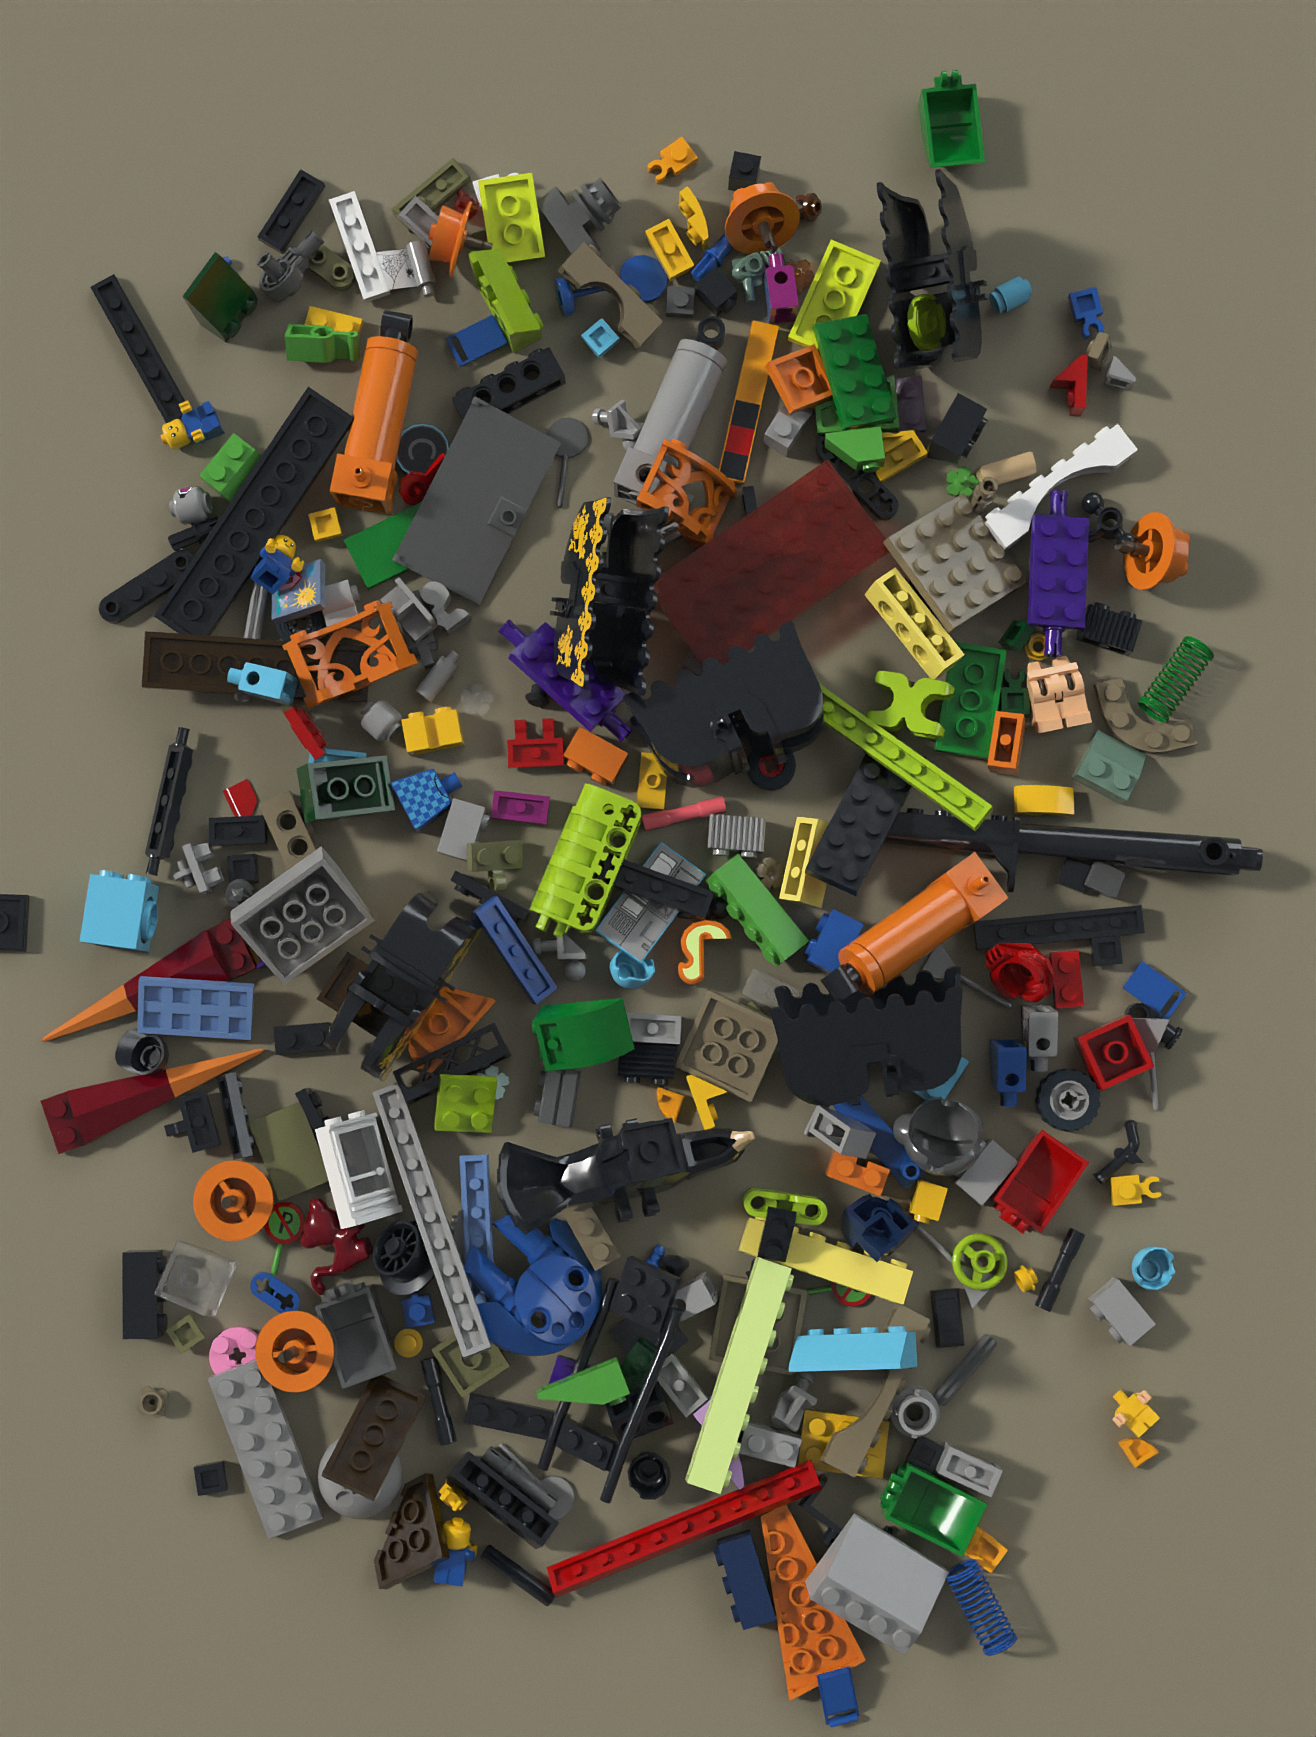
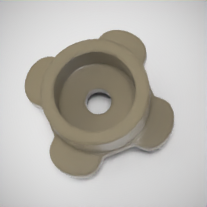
(146, 1407)

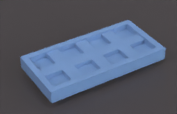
(195, 1008)

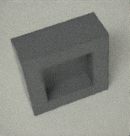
(680, 302)

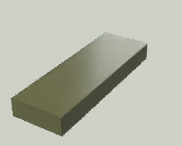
(437, 188)

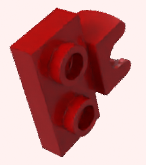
(306, 731)

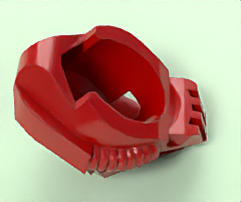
(1020, 971)

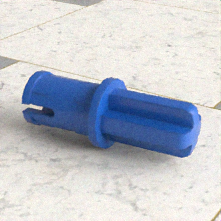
(712, 258)

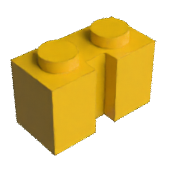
(432, 732)

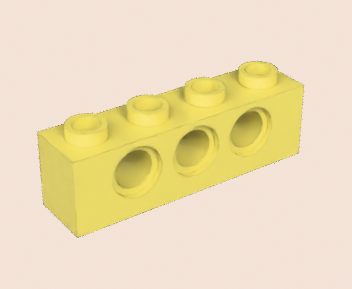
(914, 624)

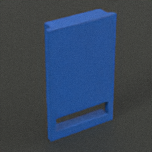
(478, 340)
(1152, 989)
(838, 1696)

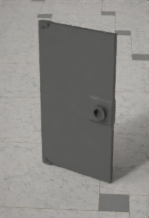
(476, 501)

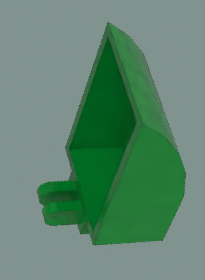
(951, 122)
(582, 1033)
(931, 1507)

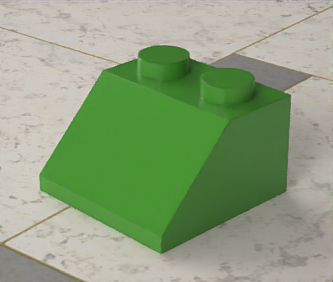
(230, 467)

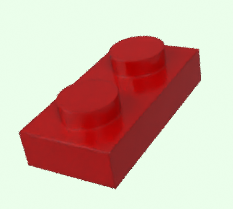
(1067, 980)

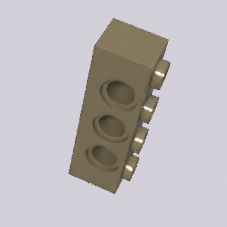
(275, 812)

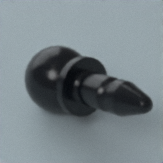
(716, 909)

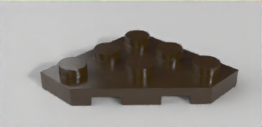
(414, 1535)

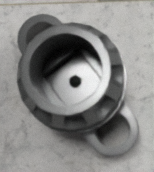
(574, 220)

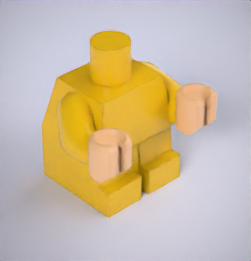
(1134, 1412)

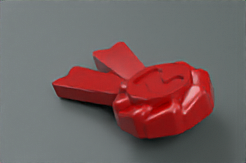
(416, 484)

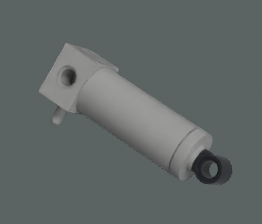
(676, 409)

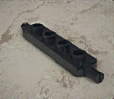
(169, 801)

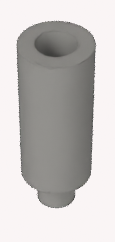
(421, 267)
(438, 676)

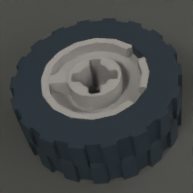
(1084, 1100)

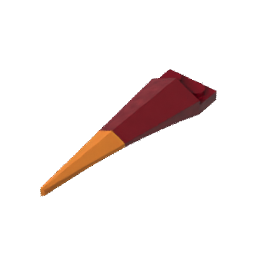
(210, 956)
(98, 1109)

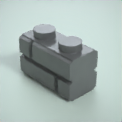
(558, 1097)

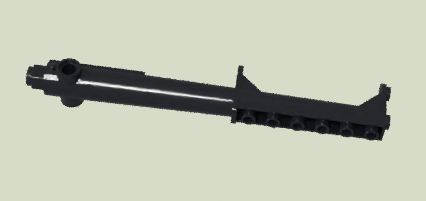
(1133, 848)

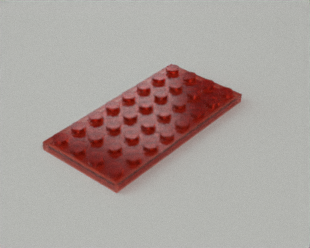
(770, 565)

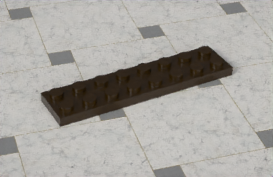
(204, 661)

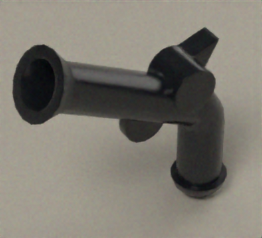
(1122, 1155)

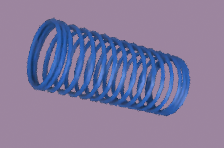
(987, 1646)

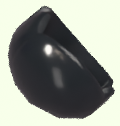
(649, 1475)

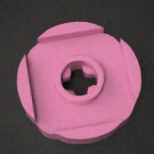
(225, 1345)

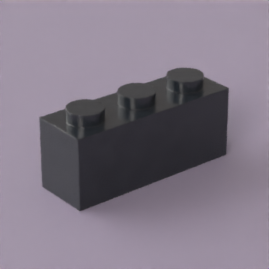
(141, 1307)

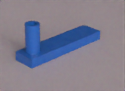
(514, 949)
(884, 1145)

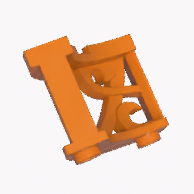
(716, 486)
(328, 687)

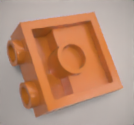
(800, 379)

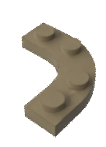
(1135, 732)

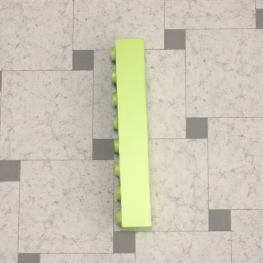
(738, 1376)

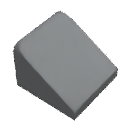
(1118, 375)

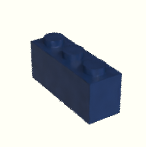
(744, 1580)

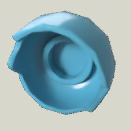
(630, 973)
(1153, 1267)

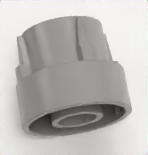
(914, 1426)

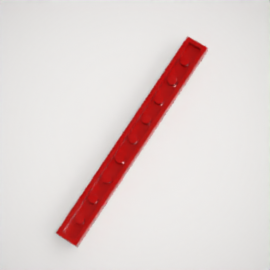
(684, 1528)

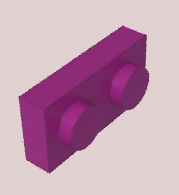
(520, 807)

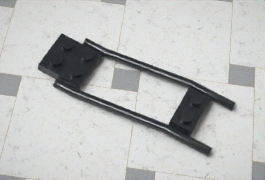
(644, 1297)

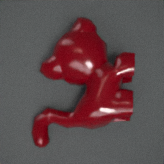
(323, 1230)

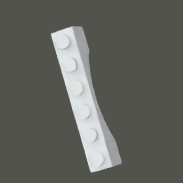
(1103, 455)

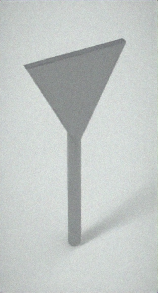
(940, 961)
(1151, 1033)
(973, 1295)

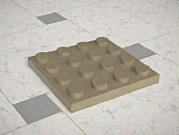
(955, 562)

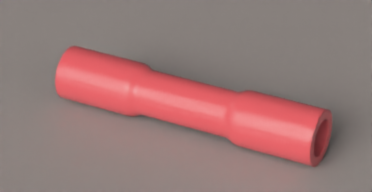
(666, 817)

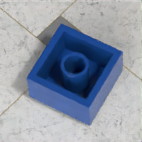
(835, 933)

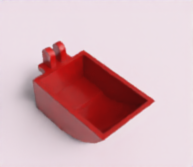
(1038, 1183)

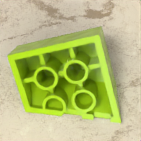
(505, 298)

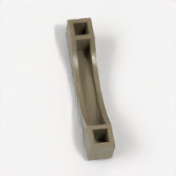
(849, 1446)

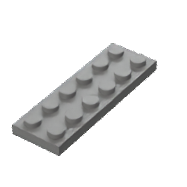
(265, 1449)

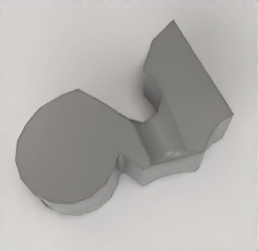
(438, 599)

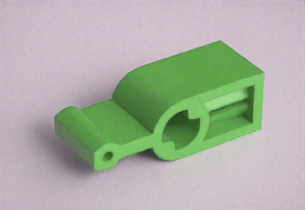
(320, 344)

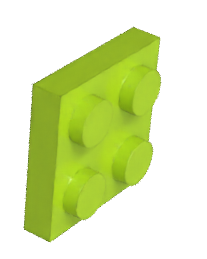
(465, 1103)

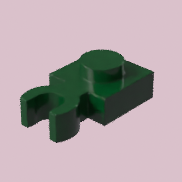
(1013, 697)

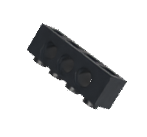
(525, 390)
(502, 1500)

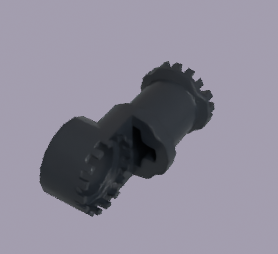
(1170, 1034)

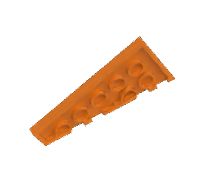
(809, 1634)

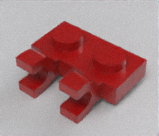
(535, 752)

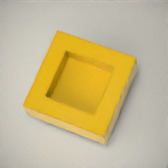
(325, 524)

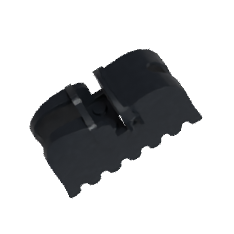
(914, 269)
(758, 694)
(903, 1026)

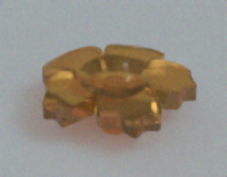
(802, 274)

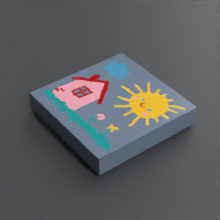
(300, 594)

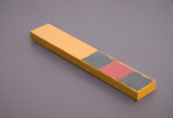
(748, 401)

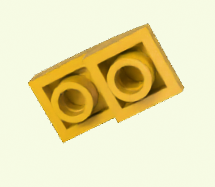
(696, 224)
(1043, 799)

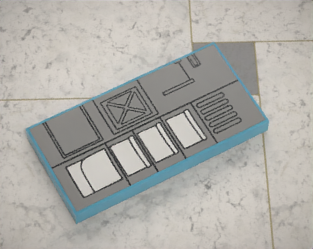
(638, 923)

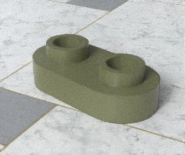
(329, 266)

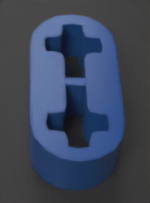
(271, 1298)

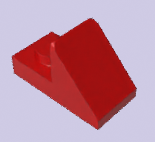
(1074, 378)

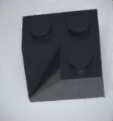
(959, 426)

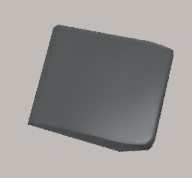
(1105, 879)

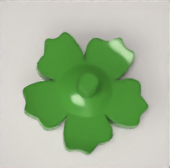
(961, 482)

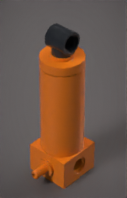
(366, 472)
(915, 929)

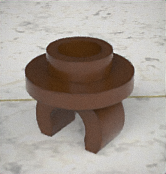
(811, 206)

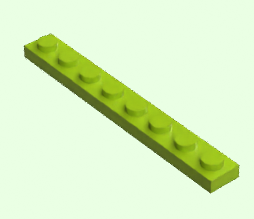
(904, 761)

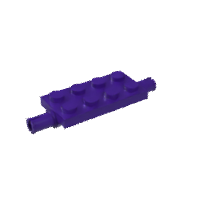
(1058, 572)
(588, 706)

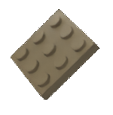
(729, 1046)
(786, 1328)

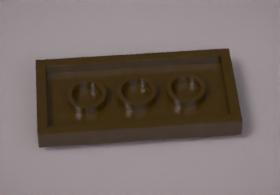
(373, 1436)

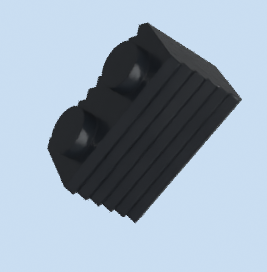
(1110, 629)
(648, 1061)

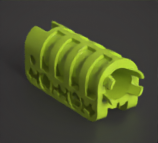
(579, 861)

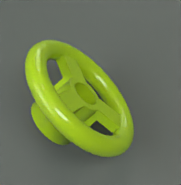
(990, 1260)

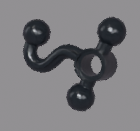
(1093, 504)

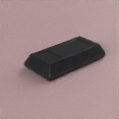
(947, 1318)

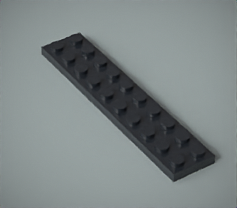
(255, 515)

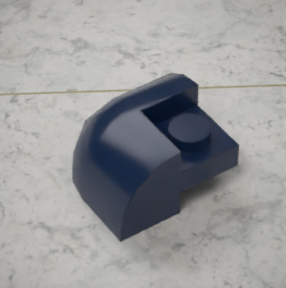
(876, 1225)

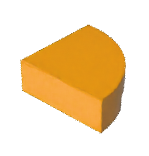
(669, 1103)
(1137, 1450)

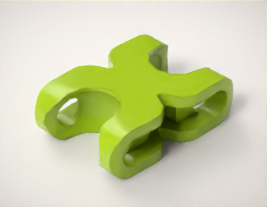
(910, 704)
(786, 1201)

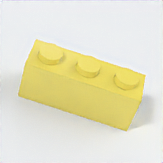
(797, 885)

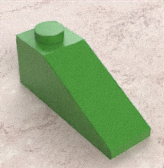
(594, 1385)

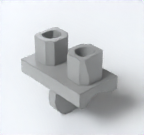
(204, 879)

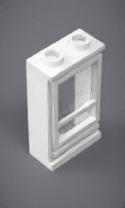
(357, 1169)

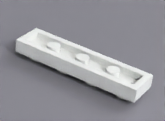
(359, 246)

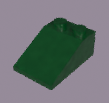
(220, 298)
(345, 788)

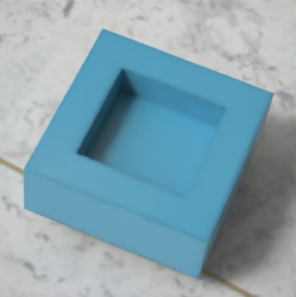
(600, 338)

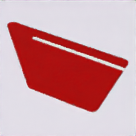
(241, 798)

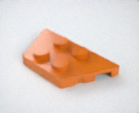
(447, 1024)

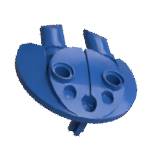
(539, 1292)

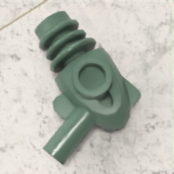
(751, 270)

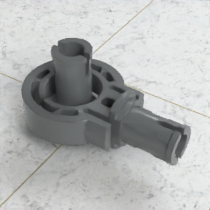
(287, 269)

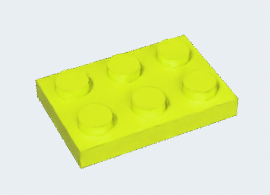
(512, 217)

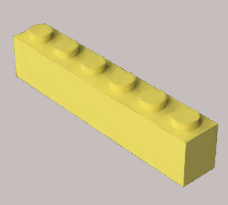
(836, 1263)

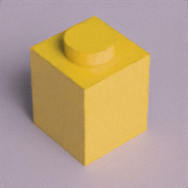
(927, 1201)

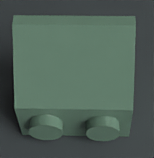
(1109, 767)

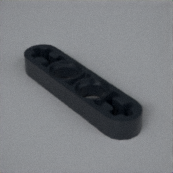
(855, 479)

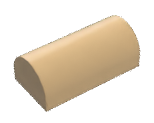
(1008, 469)

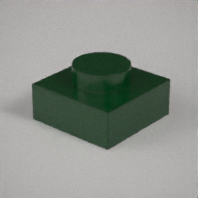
(1016, 635)

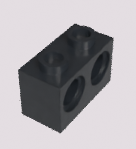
(656, 1414)

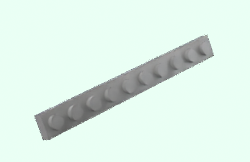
(432, 1222)

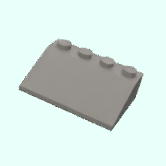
(301, 916)
(877, 1583)

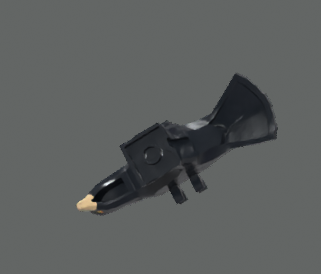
(620, 1167)

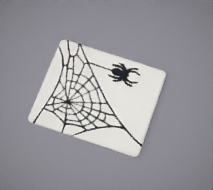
(396, 269)

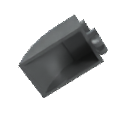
(358, 1332)

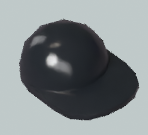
(141, 1053)

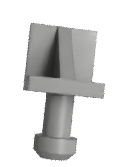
(619, 422)
(566, 950)
(793, 1403)

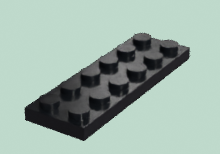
(859, 827)

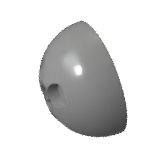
(353, 1504)

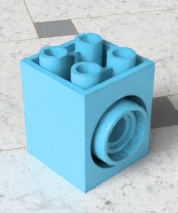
(120, 911)

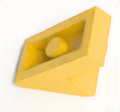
(701, 1092)

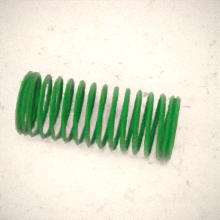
(1145, 700)

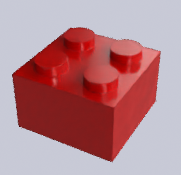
(1113, 1052)

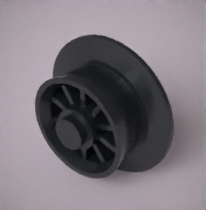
(402, 1259)

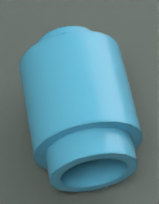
(1010, 295)

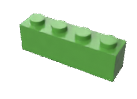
(756, 911)

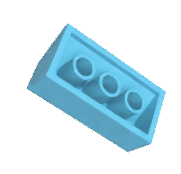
(854, 1351)

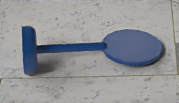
(640, 271)

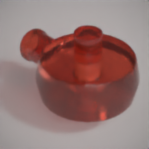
(462, 202)

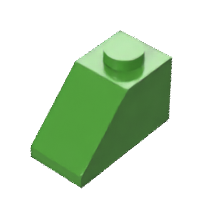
(858, 448)

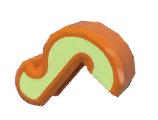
(693, 948)

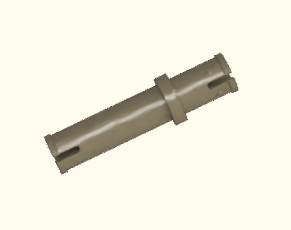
(982, 495)

